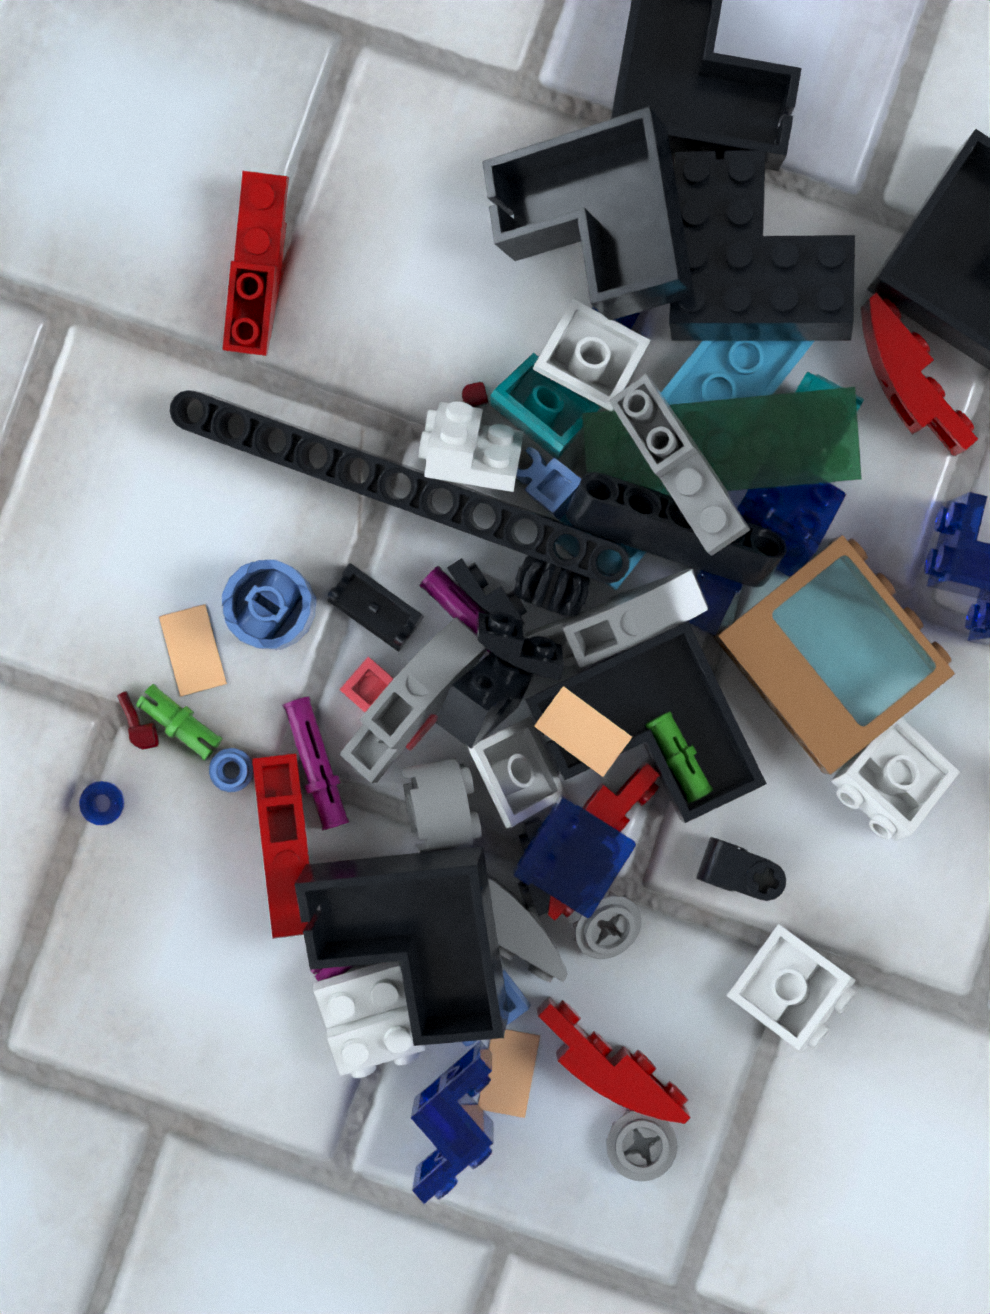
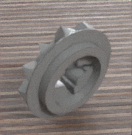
(606, 942)
(632, 1163)

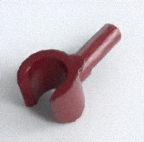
(475, 394)
(141, 736)

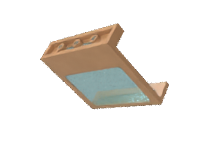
(835, 654)

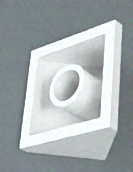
(591, 354)
(517, 772)

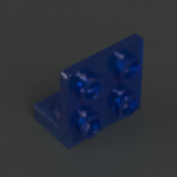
(795, 513)
(574, 857)

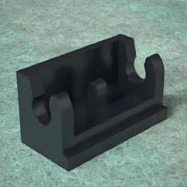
(374, 607)

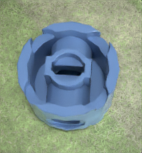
(268, 604)

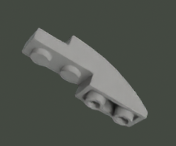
(679, 464)
(626, 619)
(411, 699)
(523, 934)

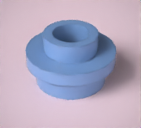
(217, 770)

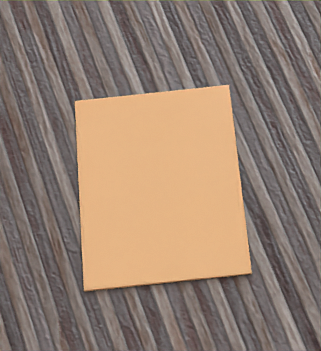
(192, 650)
(583, 731)
(511, 1073)

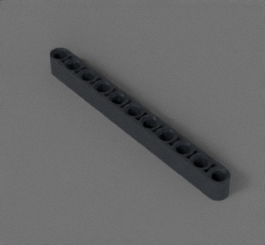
(378, 483)

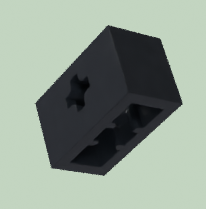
(483, 699)

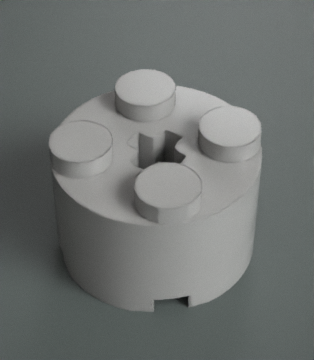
(440, 805)

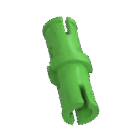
(179, 722)
(679, 757)

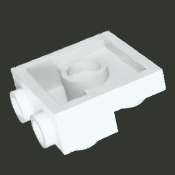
(467, 451)
(895, 780)
(793, 990)
(367, 1019)

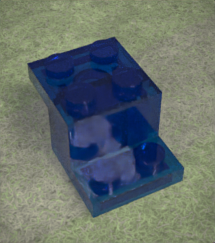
(962, 562)
(453, 1123)

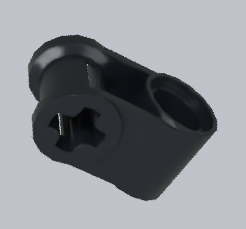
(734, 868)

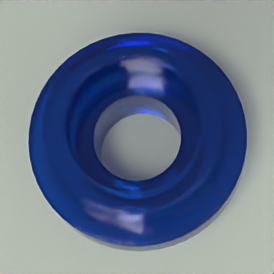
(88, 803)

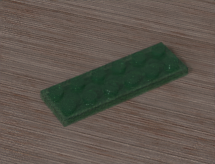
(746, 440)

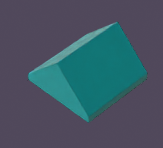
(541, 407)

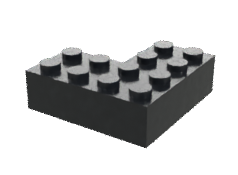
(698, 94)
(612, 194)
(943, 258)
(749, 281)
(648, 682)
(428, 915)

